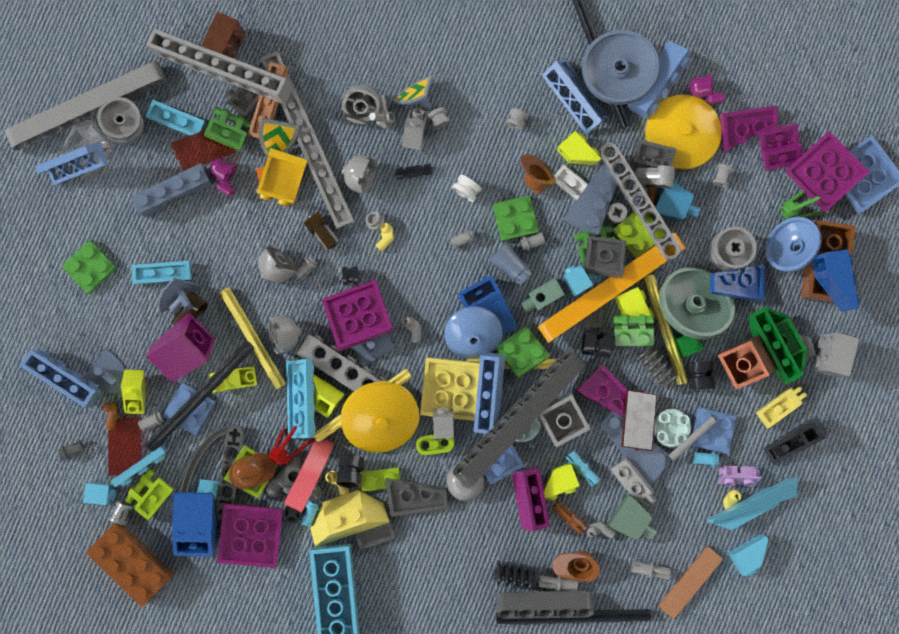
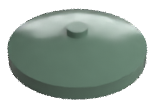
(691, 307)

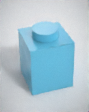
(577, 280)
(99, 493)

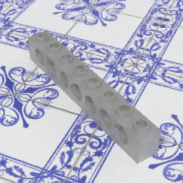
(220, 66)

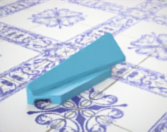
(755, 504)

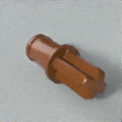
(569, 517)

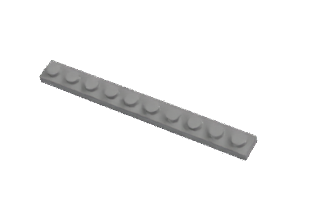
(313, 153)

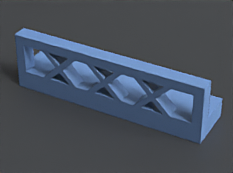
(581, 93)
(74, 159)

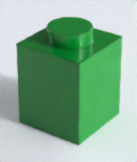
(688, 345)

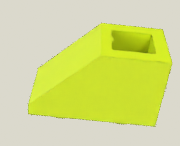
(577, 151)
(633, 303)
(238, 379)
(133, 391)
(326, 397)
(560, 480)

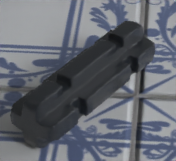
(413, 171)

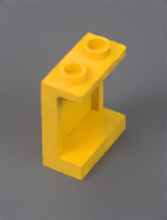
(281, 177)

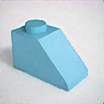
(749, 555)

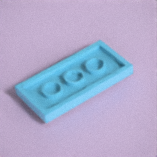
(300, 398)

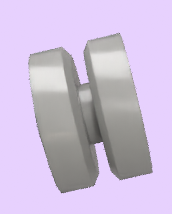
(130, 119)
(743, 249)

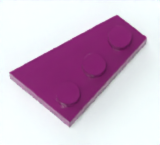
(744, 124)
(604, 390)

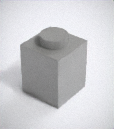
(443, 423)

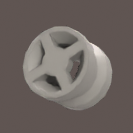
(439, 118)
(517, 119)
(613, 215)

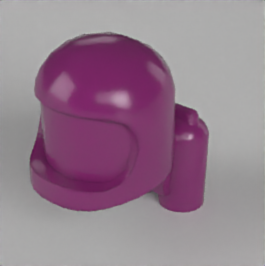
(703, 87)
(223, 173)

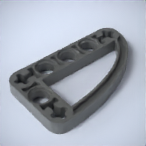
(226, 462)

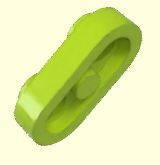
(435, 445)

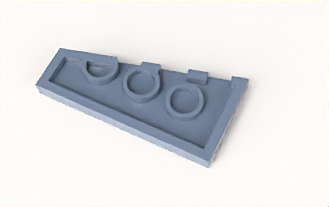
(593, 202)
(648, 463)

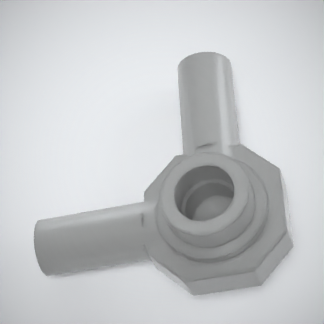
(384, 118)

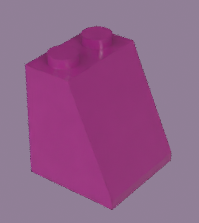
(181, 348)

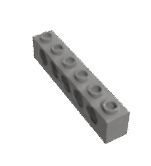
(309, 349)

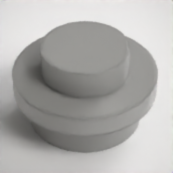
(374, 220)

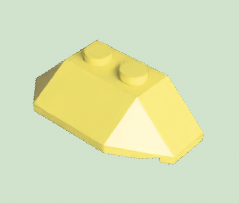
(347, 516)

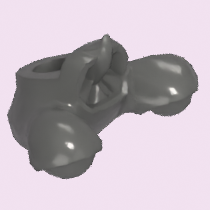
(286, 479)

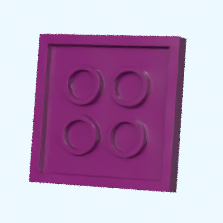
(827, 171)
(357, 315)
(250, 535)

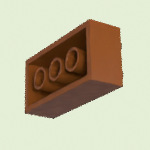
(833, 238)
(130, 564)

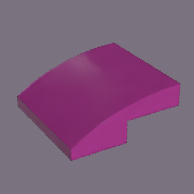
(780, 146)

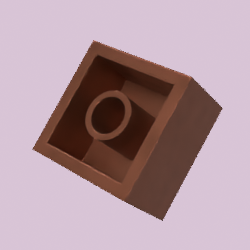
(224, 35)
(747, 362)

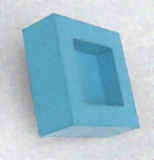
(208, 486)

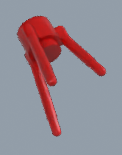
(279, 454)

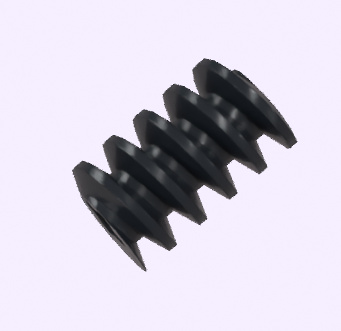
(514, 575)

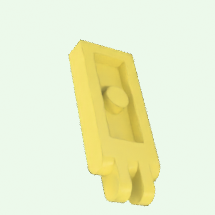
(781, 406)

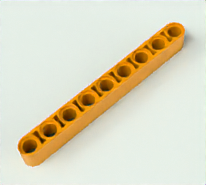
(605, 291)

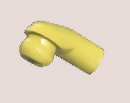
(731, 498)

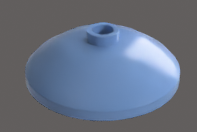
(787, 238)
(469, 324)

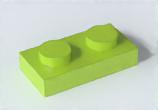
(376, 478)

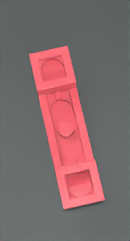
(309, 474)

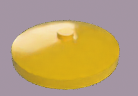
(689, 127)
(379, 416)

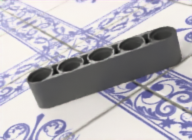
(545, 604)

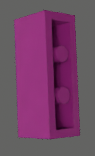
(530, 499)

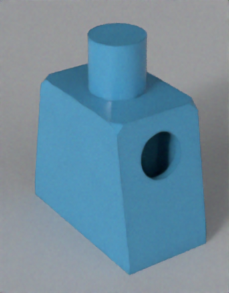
(675, 204)

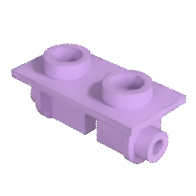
(730, 477)

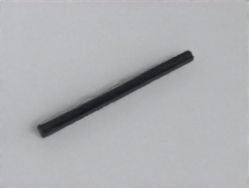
(591, 35)
(207, 388)
(598, 616)

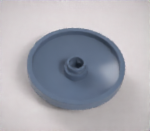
(620, 67)

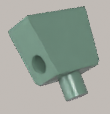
(552, 292)
(632, 519)

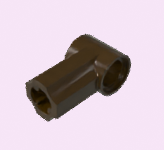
(319, 227)
(199, 306)

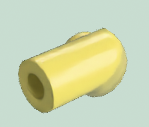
(387, 236)
(331, 477)

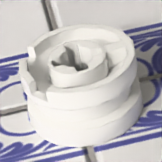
(466, 188)

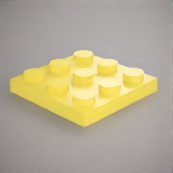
(451, 386)

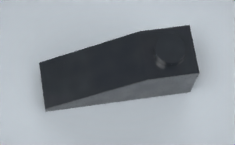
(796, 440)

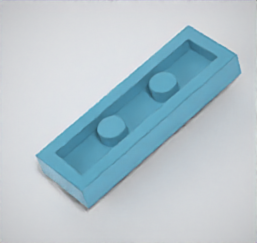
(174, 118)
(161, 272)
(139, 467)

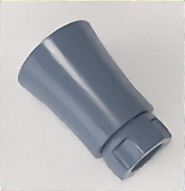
(510, 264)

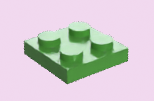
(515, 218)
(89, 267)
(522, 352)

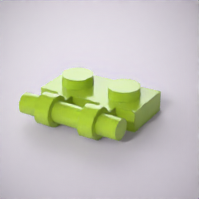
(153, 498)

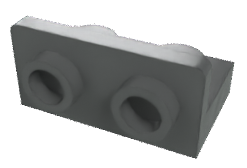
(241, 100)
(652, 154)

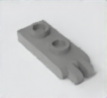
(634, 482)

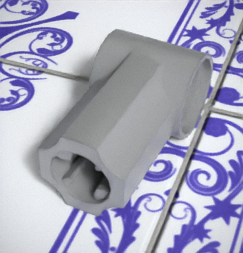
(660, 177)

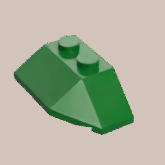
(781, 342)

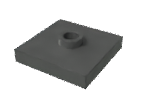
(605, 257)

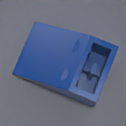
(836, 277)
(487, 295)
(194, 524)

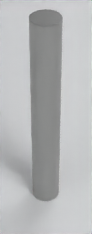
(692, 438)

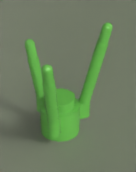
(793, 209)

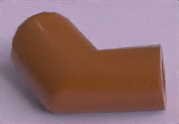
(652, 194)
(112, 417)

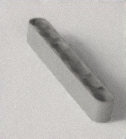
(638, 191)

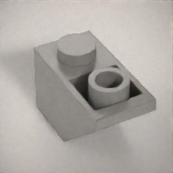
(415, 128)

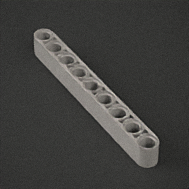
(84, 106)

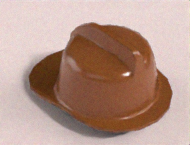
(536, 174)
(251, 471)
(576, 566)

